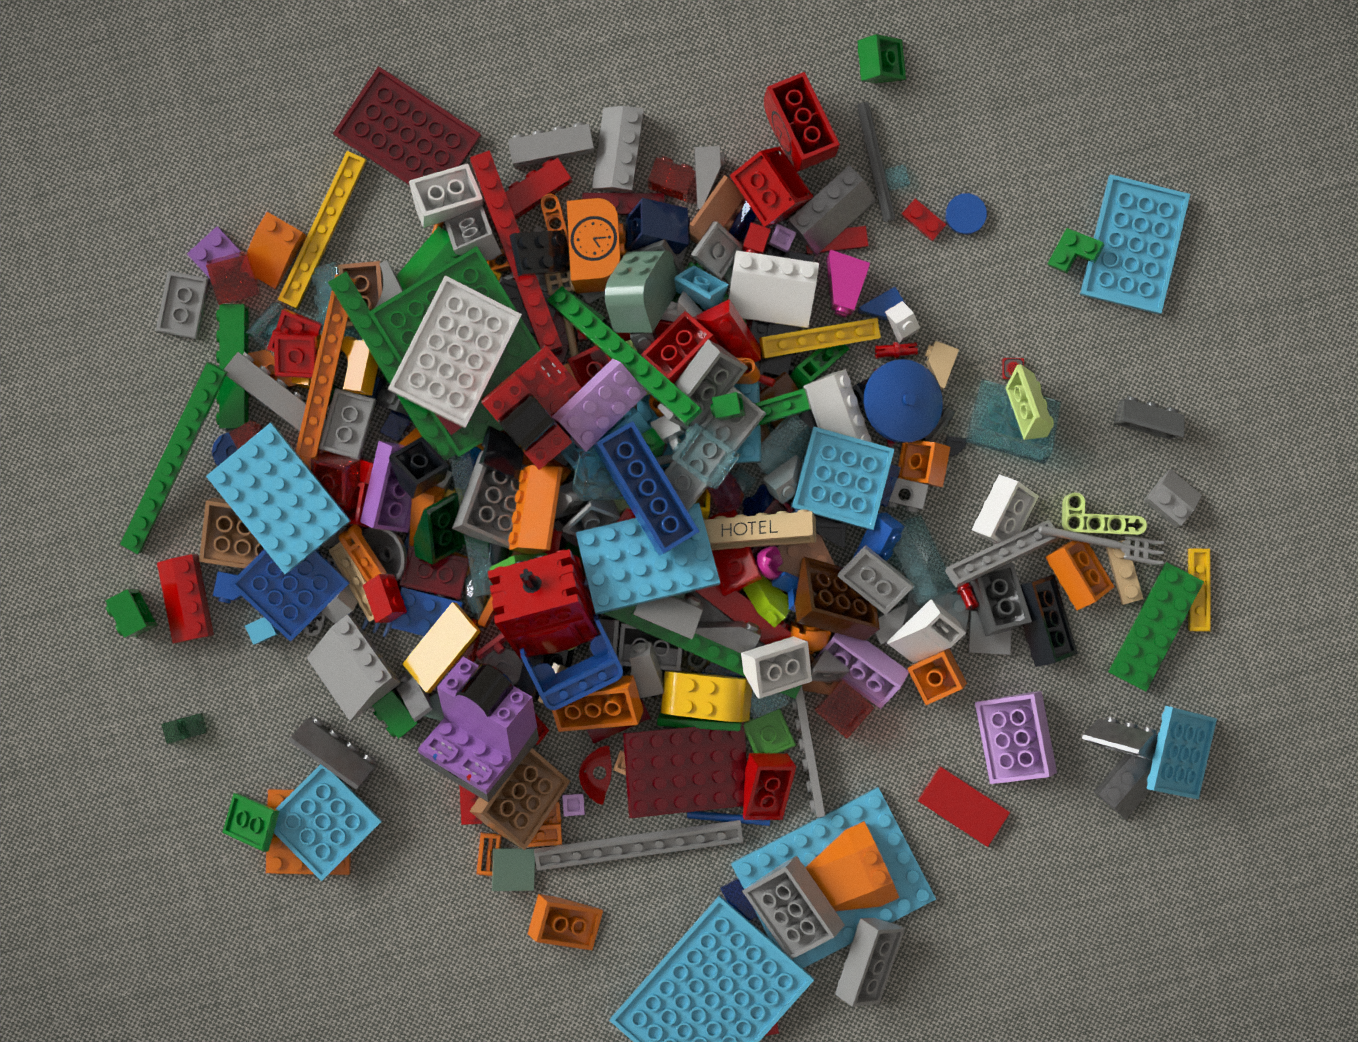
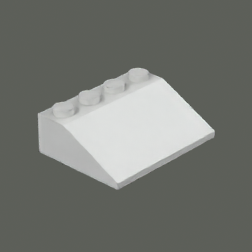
(773, 288)

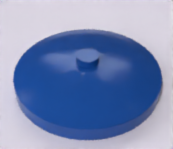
(903, 401)

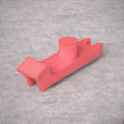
(495, 644)

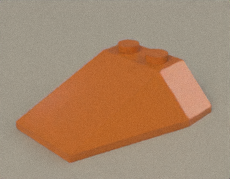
(853, 872)

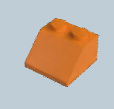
(924, 462)
(937, 676)

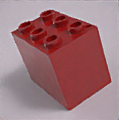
(771, 186)

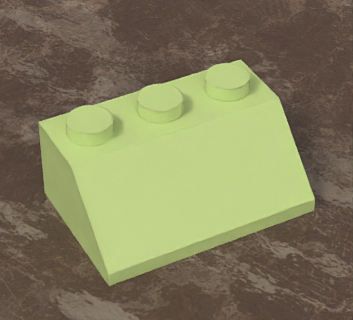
(1029, 404)

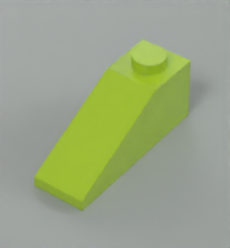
(768, 601)

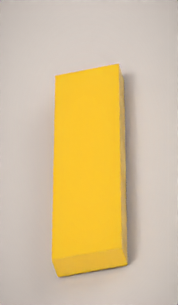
(1200, 612)

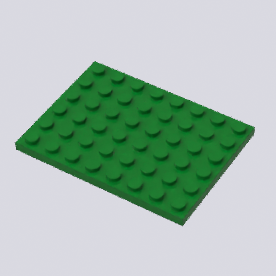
(402, 315)

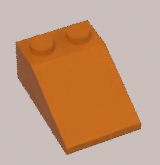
(274, 249)
(564, 922)

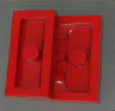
(294, 324)

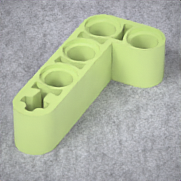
(1103, 520)

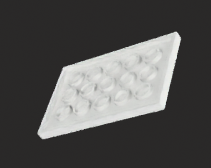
(454, 352)

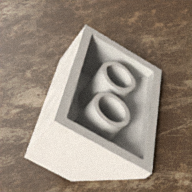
(445, 195)
(1005, 510)
(777, 666)

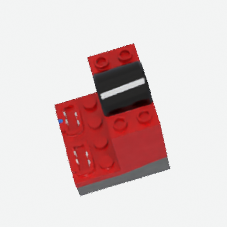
(529, 400)

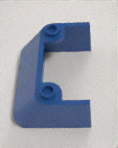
(580, 679)

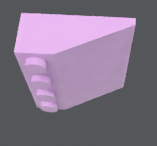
(1016, 738)

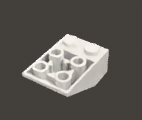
(927, 633)

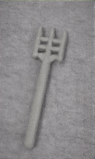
(1124, 546)

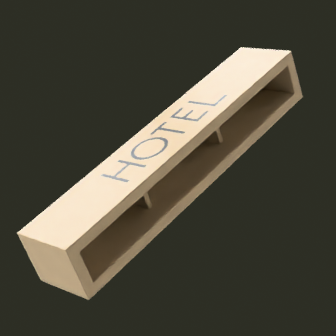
(761, 530)

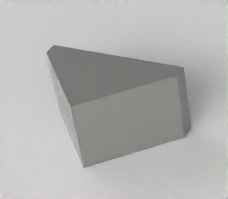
(340, 606)
(828, 668)

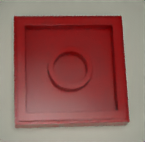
(295, 355)

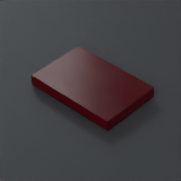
(442, 578)

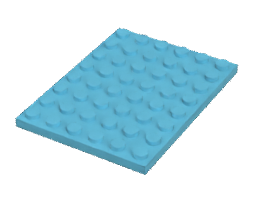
(816, 835)
(714, 985)

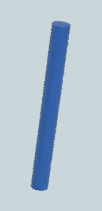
(723, 817)

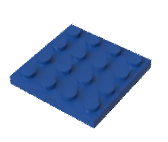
(291, 598)

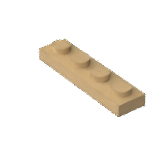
(353, 575)

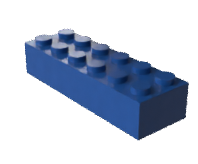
(646, 488)

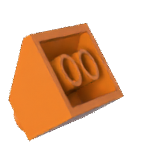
(1079, 573)

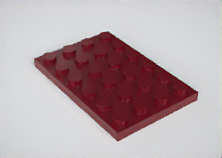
(404, 130)
(684, 770)

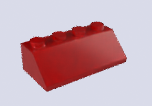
(185, 598)

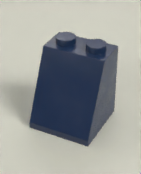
(656, 221)

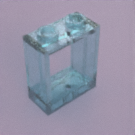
(721, 468)

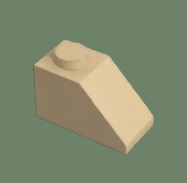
(940, 361)

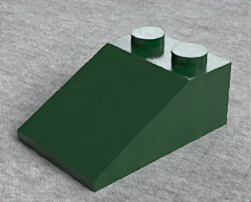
(434, 533)

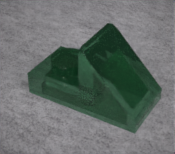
(184, 728)

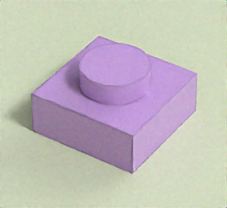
(782, 238)
(573, 804)

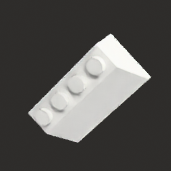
(837, 406)

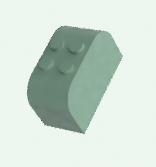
(640, 290)

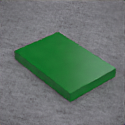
(251, 822)

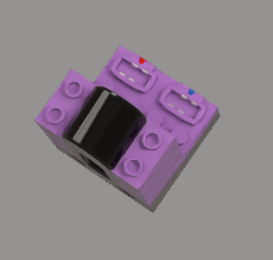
(483, 729)

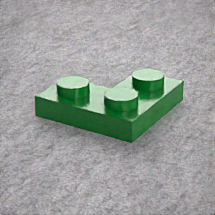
(1073, 245)

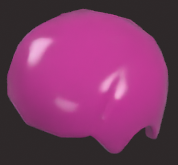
(768, 562)

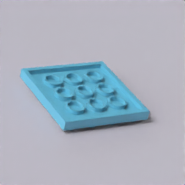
(843, 478)
(1181, 753)
(324, 821)

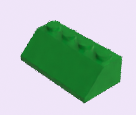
(431, 256)

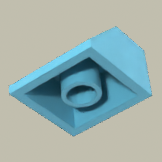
(701, 287)

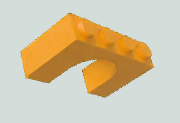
(360, 370)

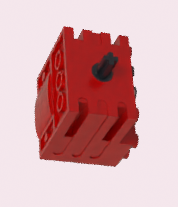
(543, 604)

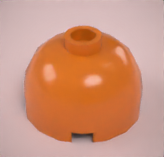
(816, 637)

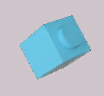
(261, 630)

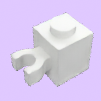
(668, 431)

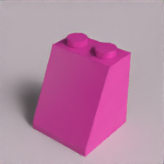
(845, 281)

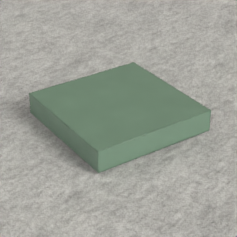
(513, 869)

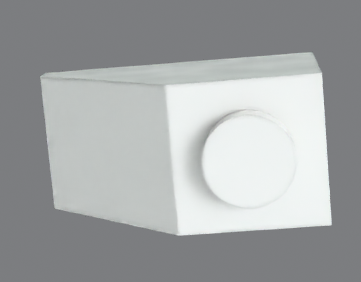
(902, 321)

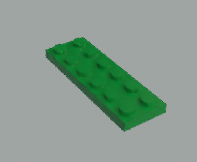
(1155, 626)

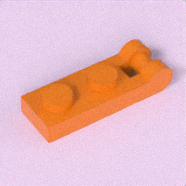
(361, 553)

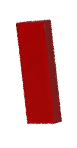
(848, 239)

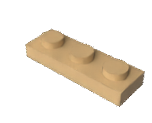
(1124, 576)

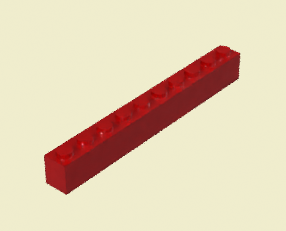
(506, 225)
(735, 605)

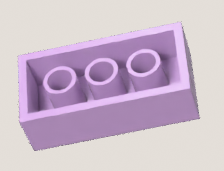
(599, 405)

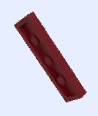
(624, 202)

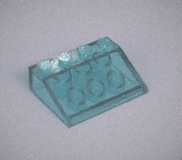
(996, 426)

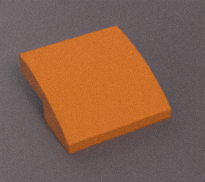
(550, 831)

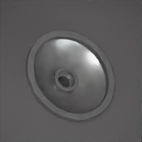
(388, 549)

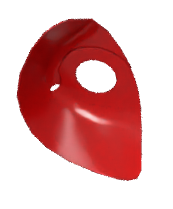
(593, 787)

